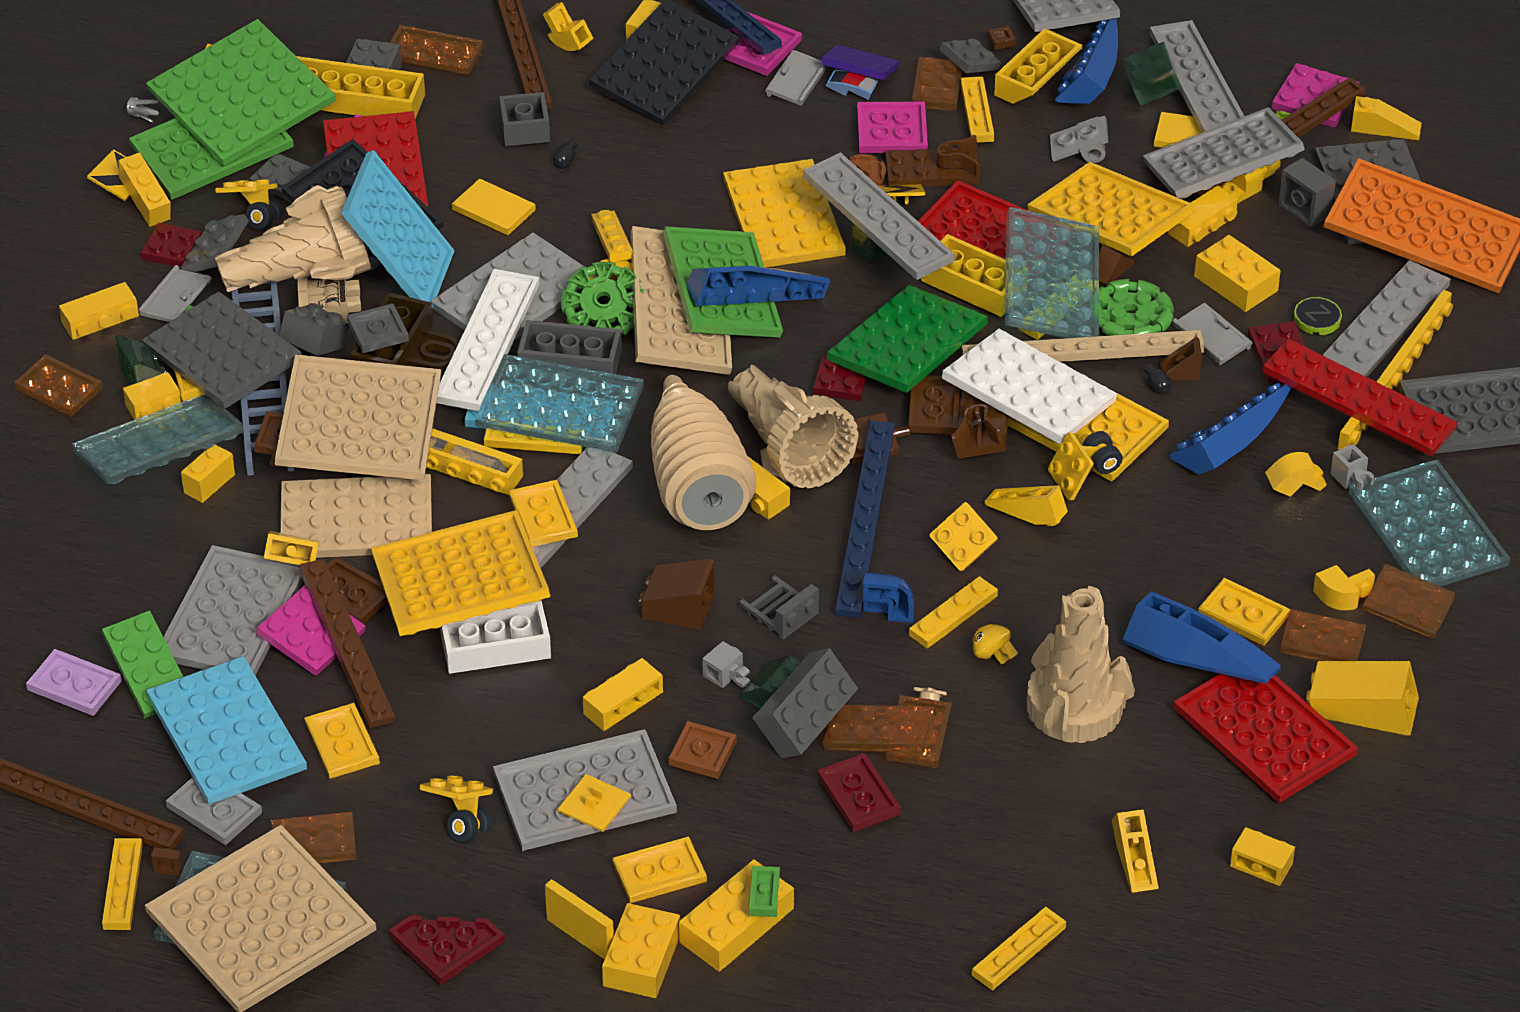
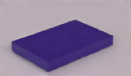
(860, 62)

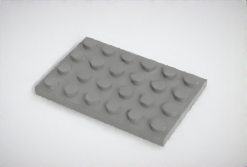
(1223, 153)
(529, 257)
(227, 605)
(540, 784)

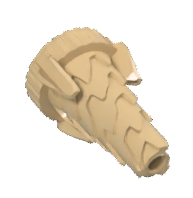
(309, 243)
(805, 435)
(1075, 685)

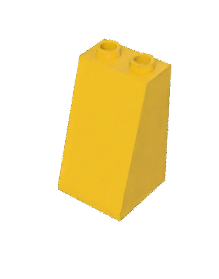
(1366, 694)

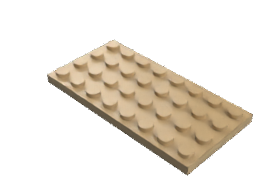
(659, 316)

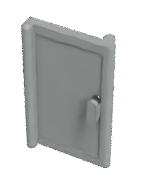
(796, 78)
(174, 294)
(1218, 342)

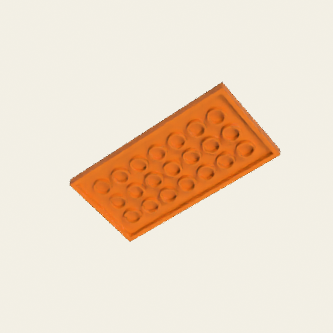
(1426, 225)

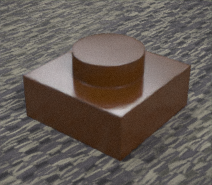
(1001, 38)
(167, 861)

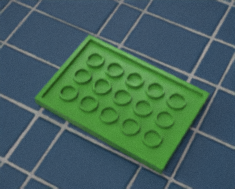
(185, 164)
(712, 249)

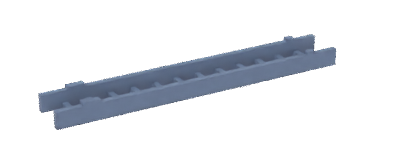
(261, 394)

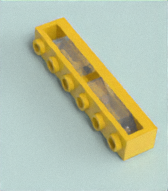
(474, 462)

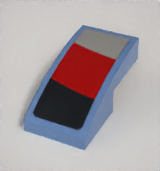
(845, 81)

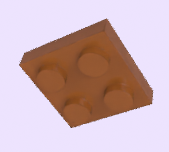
(702, 749)

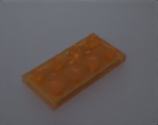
(437, 49)
(880, 728)

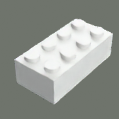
(497, 639)

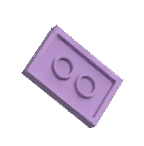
(74, 682)

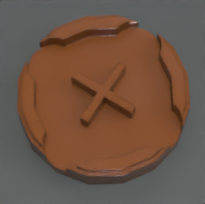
(870, 167)

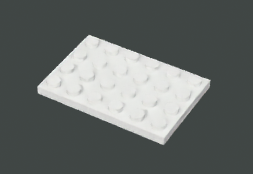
(1029, 386)

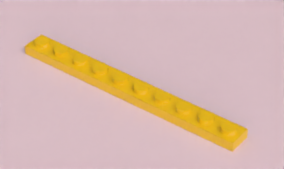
(1403, 360)

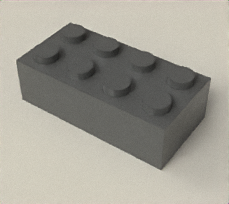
(572, 345)
(805, 703)

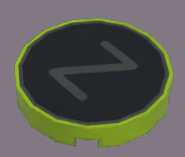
(1317, 315)

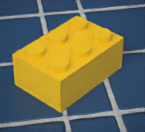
(1237, 273)
(641, 950)

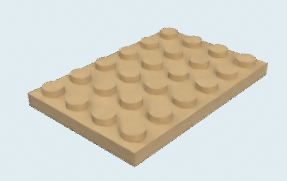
(356, 512)

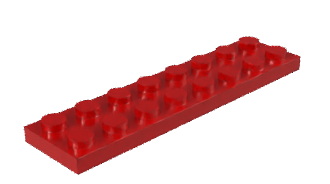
(1360, 397)

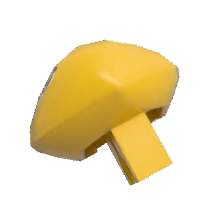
(993, 640)

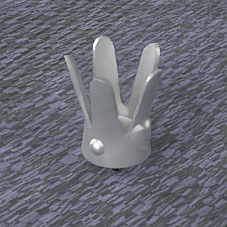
(136, 108)

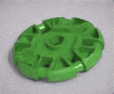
(602, 285)
(1149, 317)

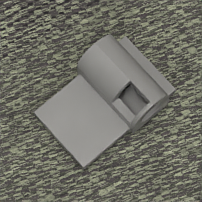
(1085, 137)

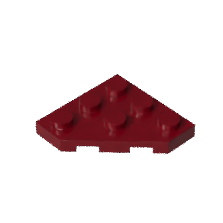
(446, 944)

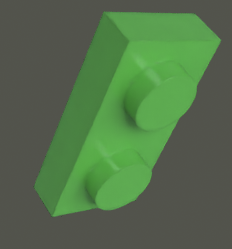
(764, 891)

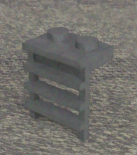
(791, 609)

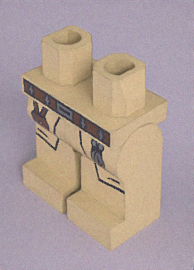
(332, 295)

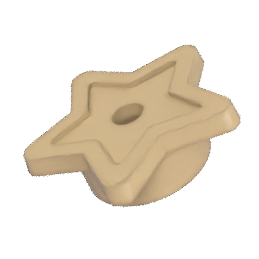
(930, 693)

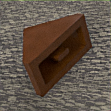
(1112, 264)
(1184, 362)

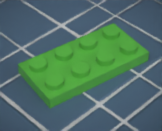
(141, 657)

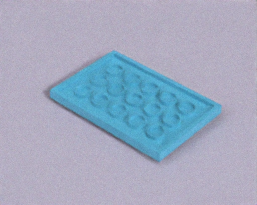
(397, 230)
(226, 730)

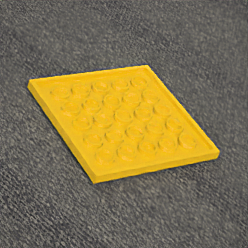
(459, 573)

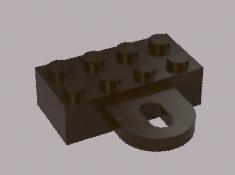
(418, 320)

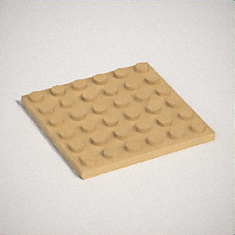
(358, 417)
(260, 918)

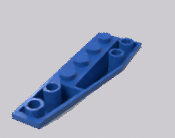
(1093, 66)
(753, 285)
(1232, 434)
(1195, 640)

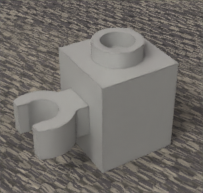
(1350, 467)
(724, 665)

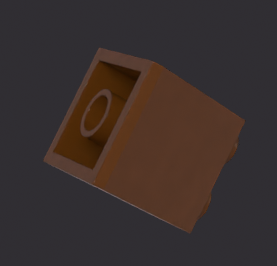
(679, 593)

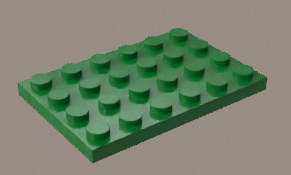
(907, 338)

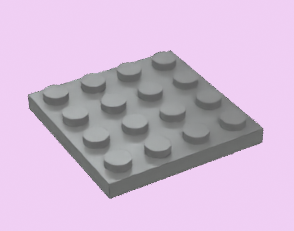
(1065, 13)

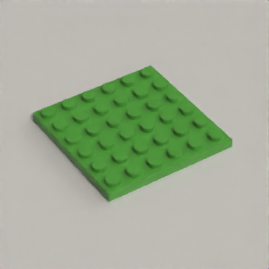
(241, 92)

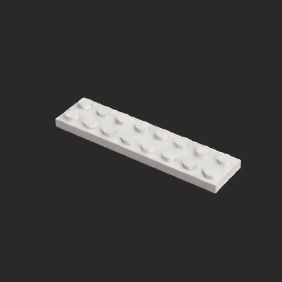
(487, 339)

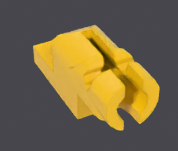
(1251, 183)

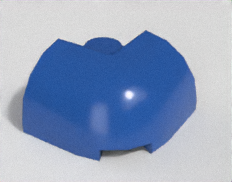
(888, 595)

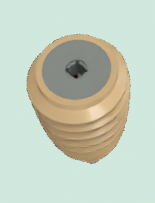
(698, 460)

